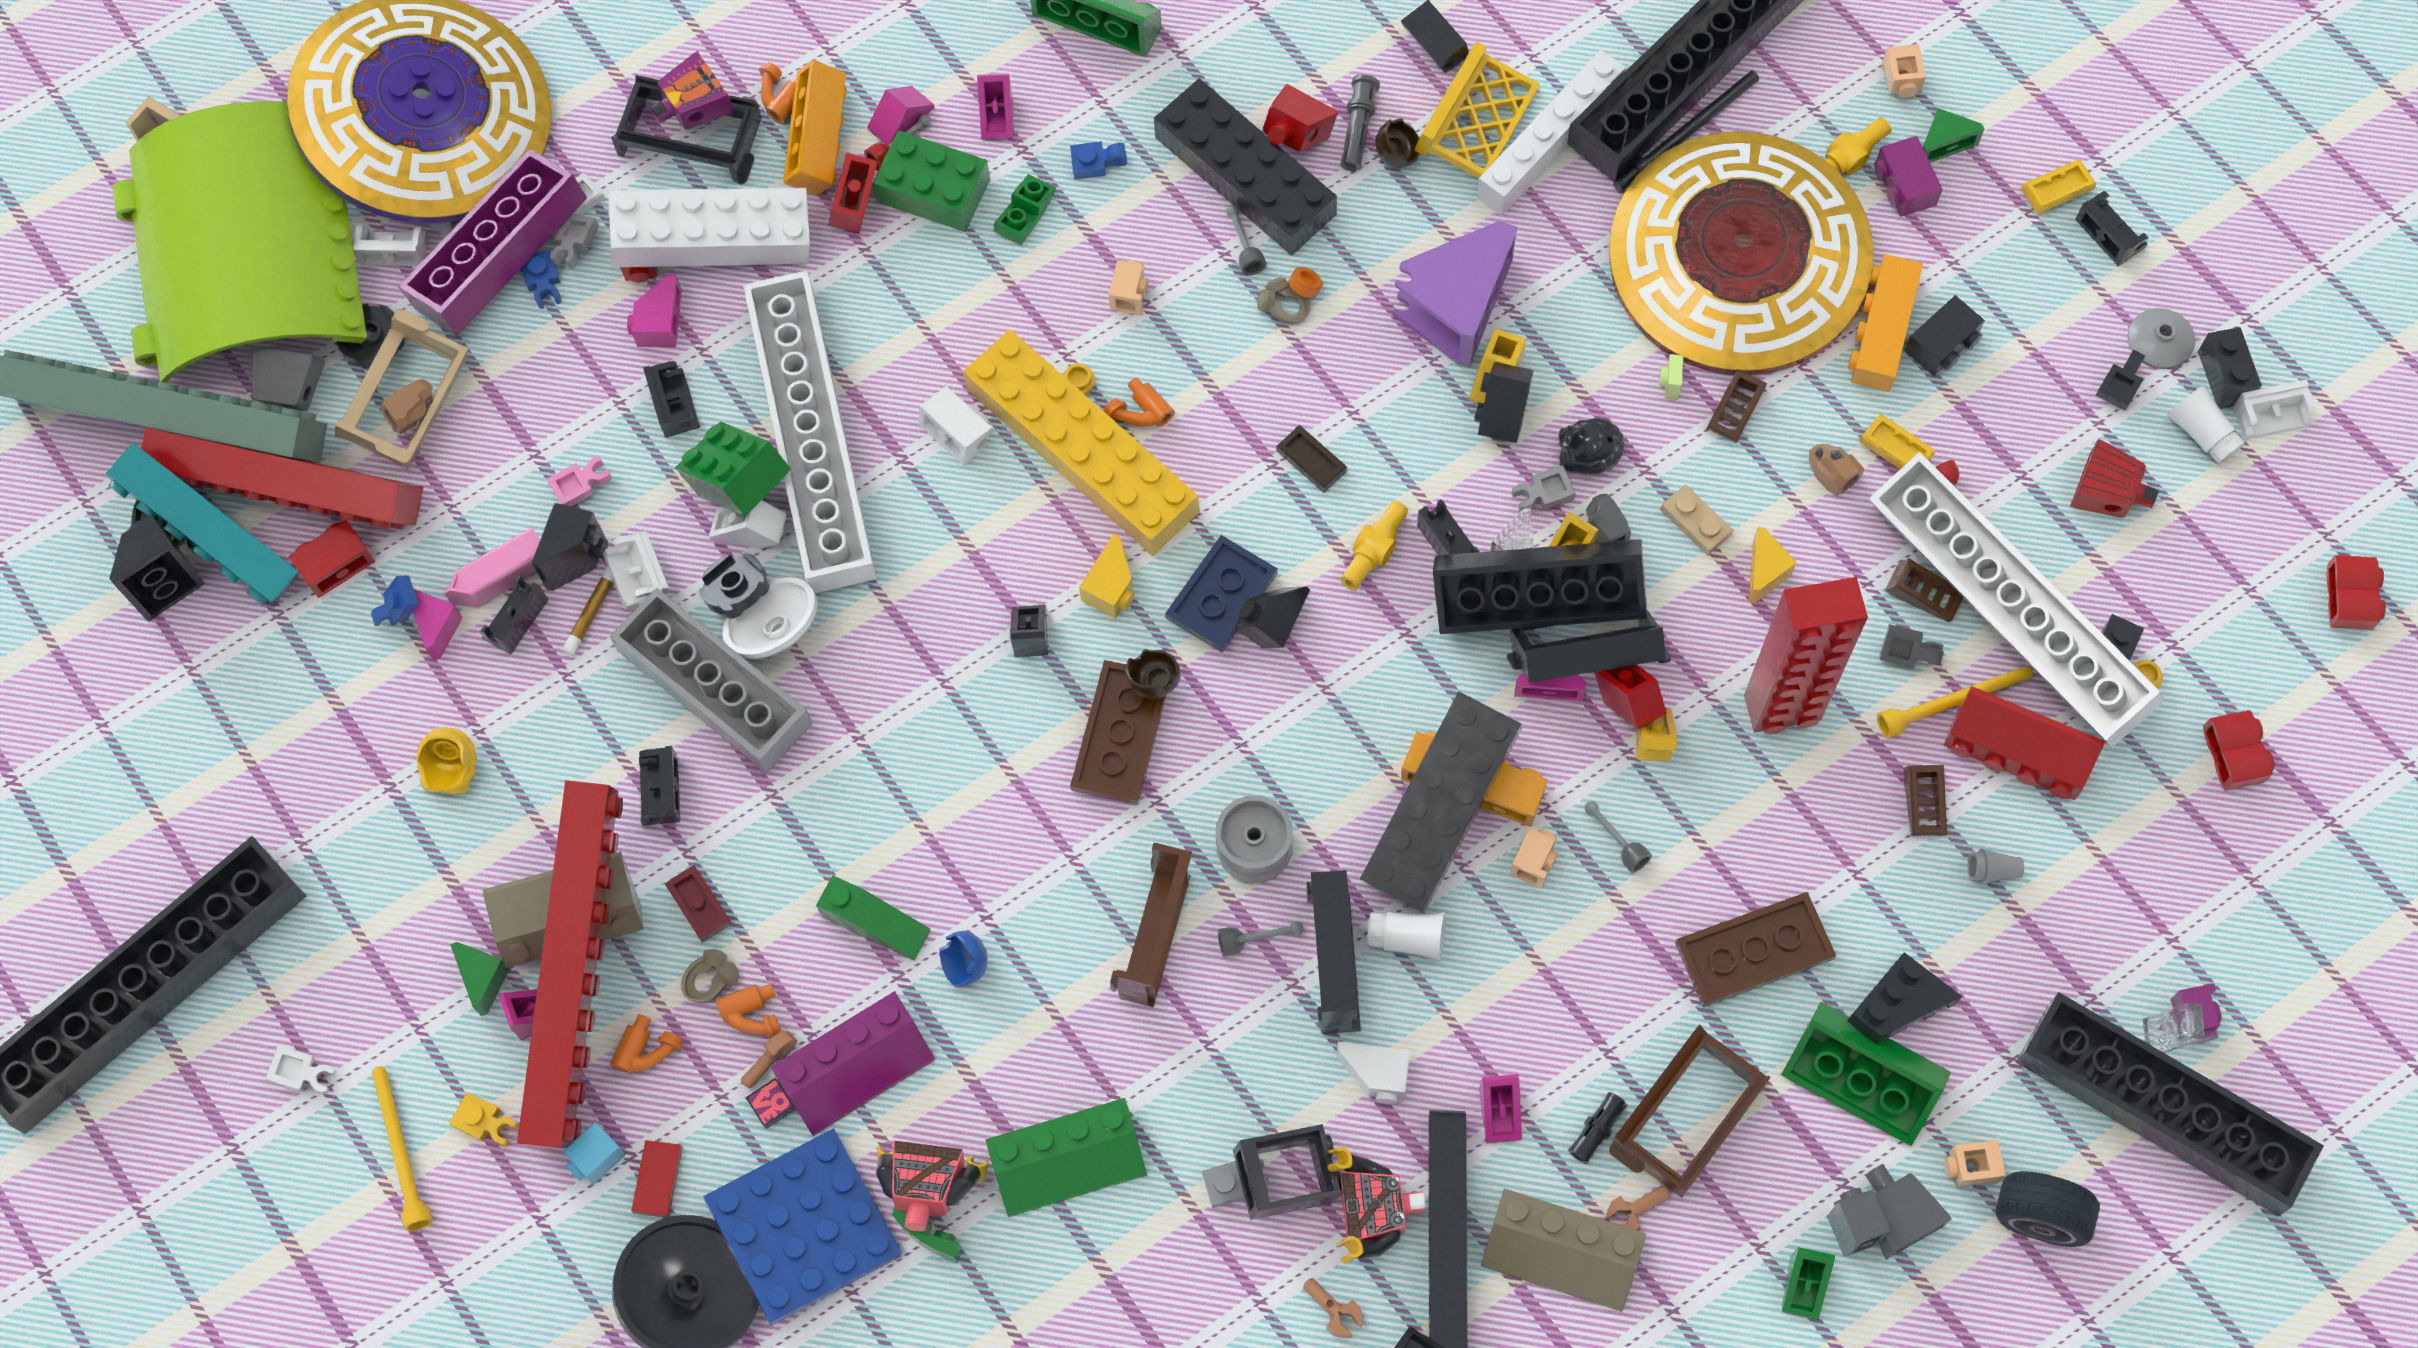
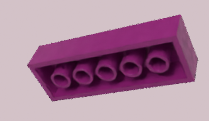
(493, 242)

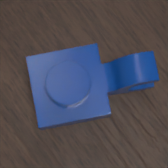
(1091, 159)
(398, 602)

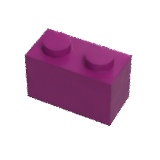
(1908, 176)

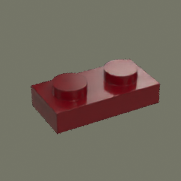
(698, 903)

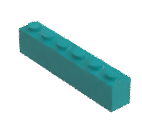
(202, 524)

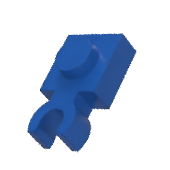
(540, 276)

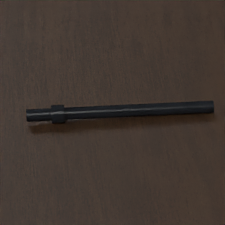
(1688, 129)

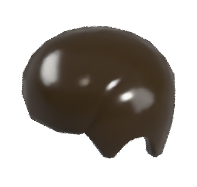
(1396, 143)
(1153, 673)

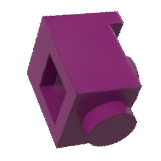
(2210, 1009)

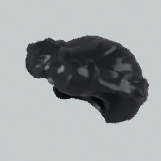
(1590, 446)

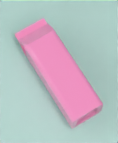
(494, 571)

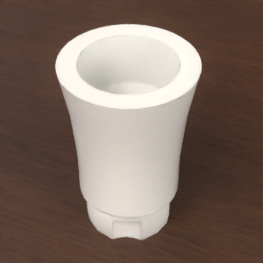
(2207, 425)
(1408, 933)

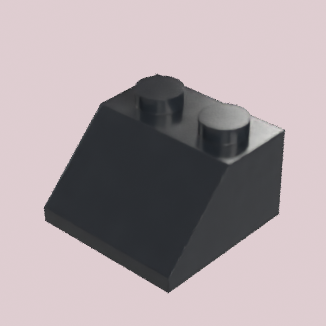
(568, 546)

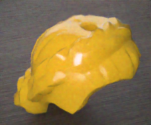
(446, 761)

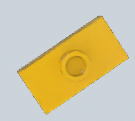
(2058, 186)
(1894, 442)

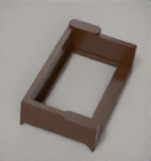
(1156, 928)
(1639, 1159)

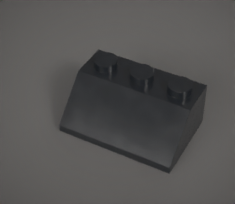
(152, 569)

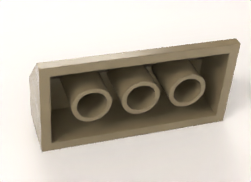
(521, 908)
(1563, 1250)

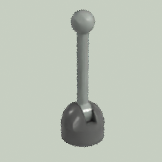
(1251, 258)
(1633, 855)
(1233, 941)

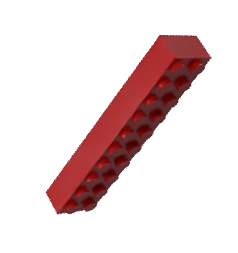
(569, 965)

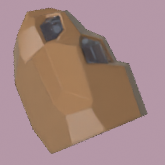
(407, 405)
(1834, 468)

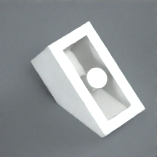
(757, 530)
(1376, 1069)

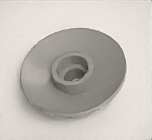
(2161, 350)

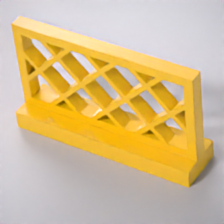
(1458, 94)

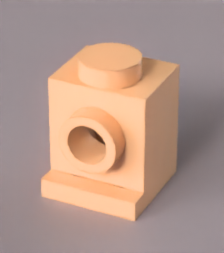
(1904, 70)
(1128, 287)
(1534, 857)
(1984, 1155)

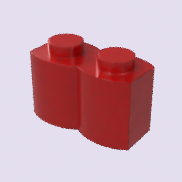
(2354, 592)
(2238, 749)

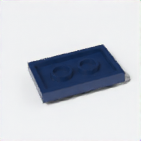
(1218, 590)

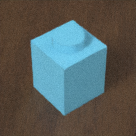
(593, 1154)

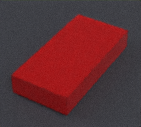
(657, 1179)

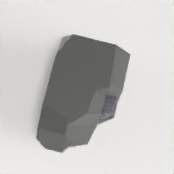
(1608, 518)

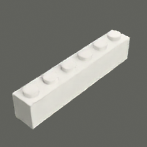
(1545, 136)

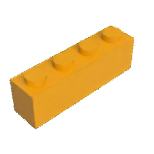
(815, 128)
(1886, 322)
(1513, 795)

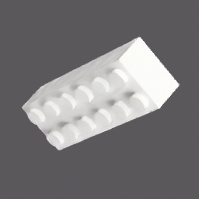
(708, 227)

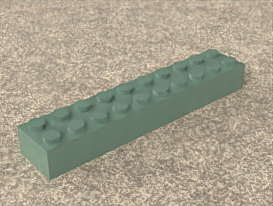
(161, 406)

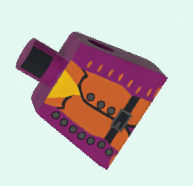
(691, 94)

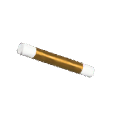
(588, 613)

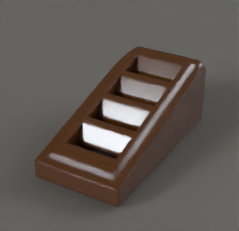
(1748, 382)
(1920, 600)
(1936, 773)

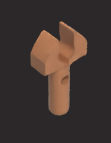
(776, 1048)
(1638, 1207)
(1333, 1308)

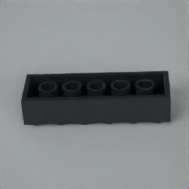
(1245, 166)
(1540, 587)
(1441, 802)

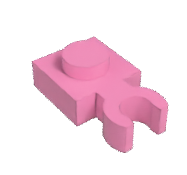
(574, 484)

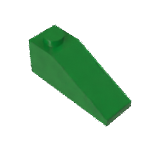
(871, 918)

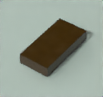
(1311, 458)

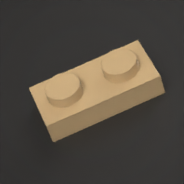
(1696, 519)

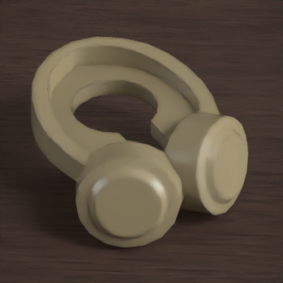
(1268, 303)
(726, 976)

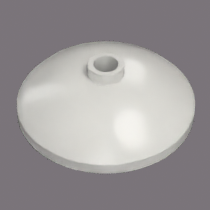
(773, 621)

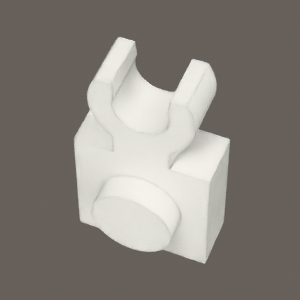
(295, 1068)

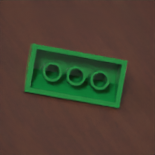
(1116, 22)
(1868, 1079)
(1066, 1157)

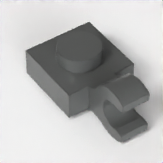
(1905, 645)

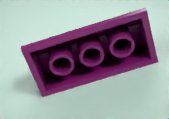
(853, 1063)

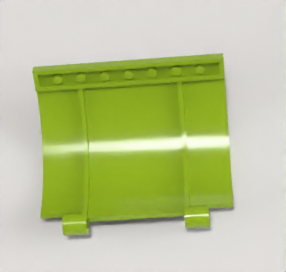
(235, 238)

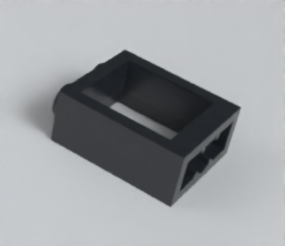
(1252, 1177)

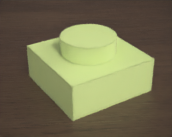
(1672, 376)

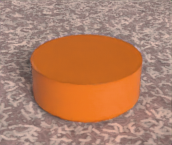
(1305, 282)

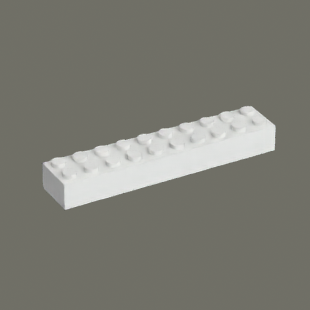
(809, 432)
(2017, 600)

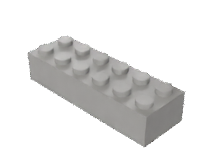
(711, 680)

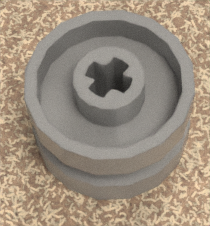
(1249, 819)

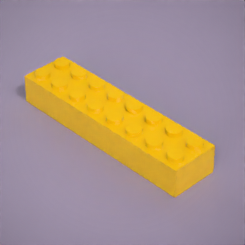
(1081, 442)

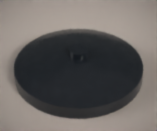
(682, 1287)

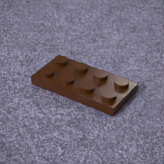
(1117, 739)
(1755, 949)

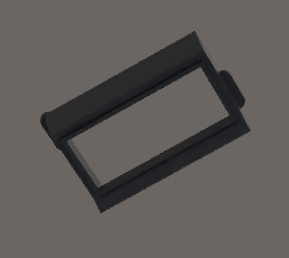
(738, 160)
(1588, 652)
(1334, 952)

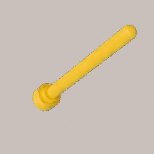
(1894, 721)
(415, 1213)

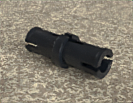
(1597, 1127)

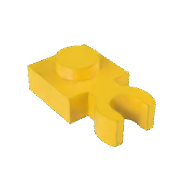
(480, 1118)

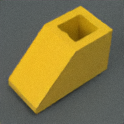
(1502, 348)

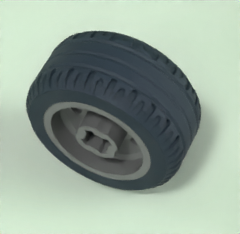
(2047, 1209)

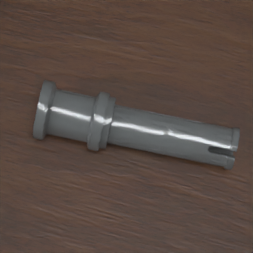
(1360, 108)

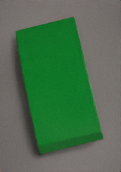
(1025, 209)
(940, 1243)

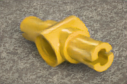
(1851, 152)
(1374, 545)

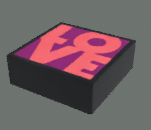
(770, 1103)

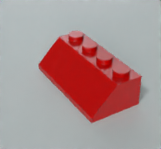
(2023, 744)

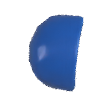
(963, 958)

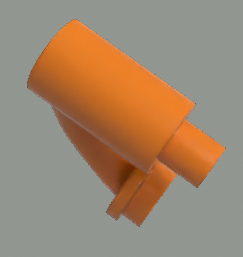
(781, 106)
(1156, 409)
(744, 1001)
(630, 1048)

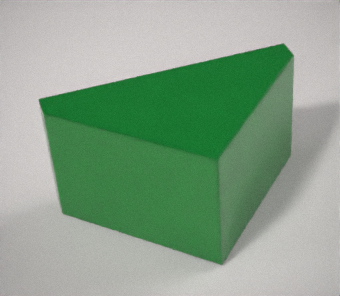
(1951, 135)
(481, 975)
(1807, 1282)

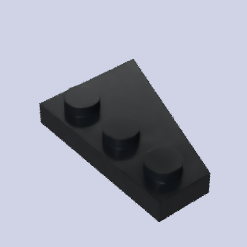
(1900, 999)

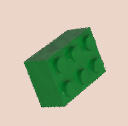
(931, 181)
(732, 468)

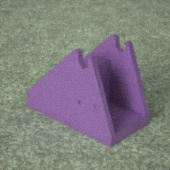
(1457, 289)

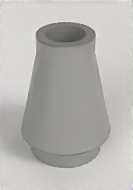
(1992, 866)

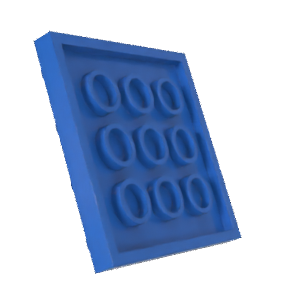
(802, 1226)

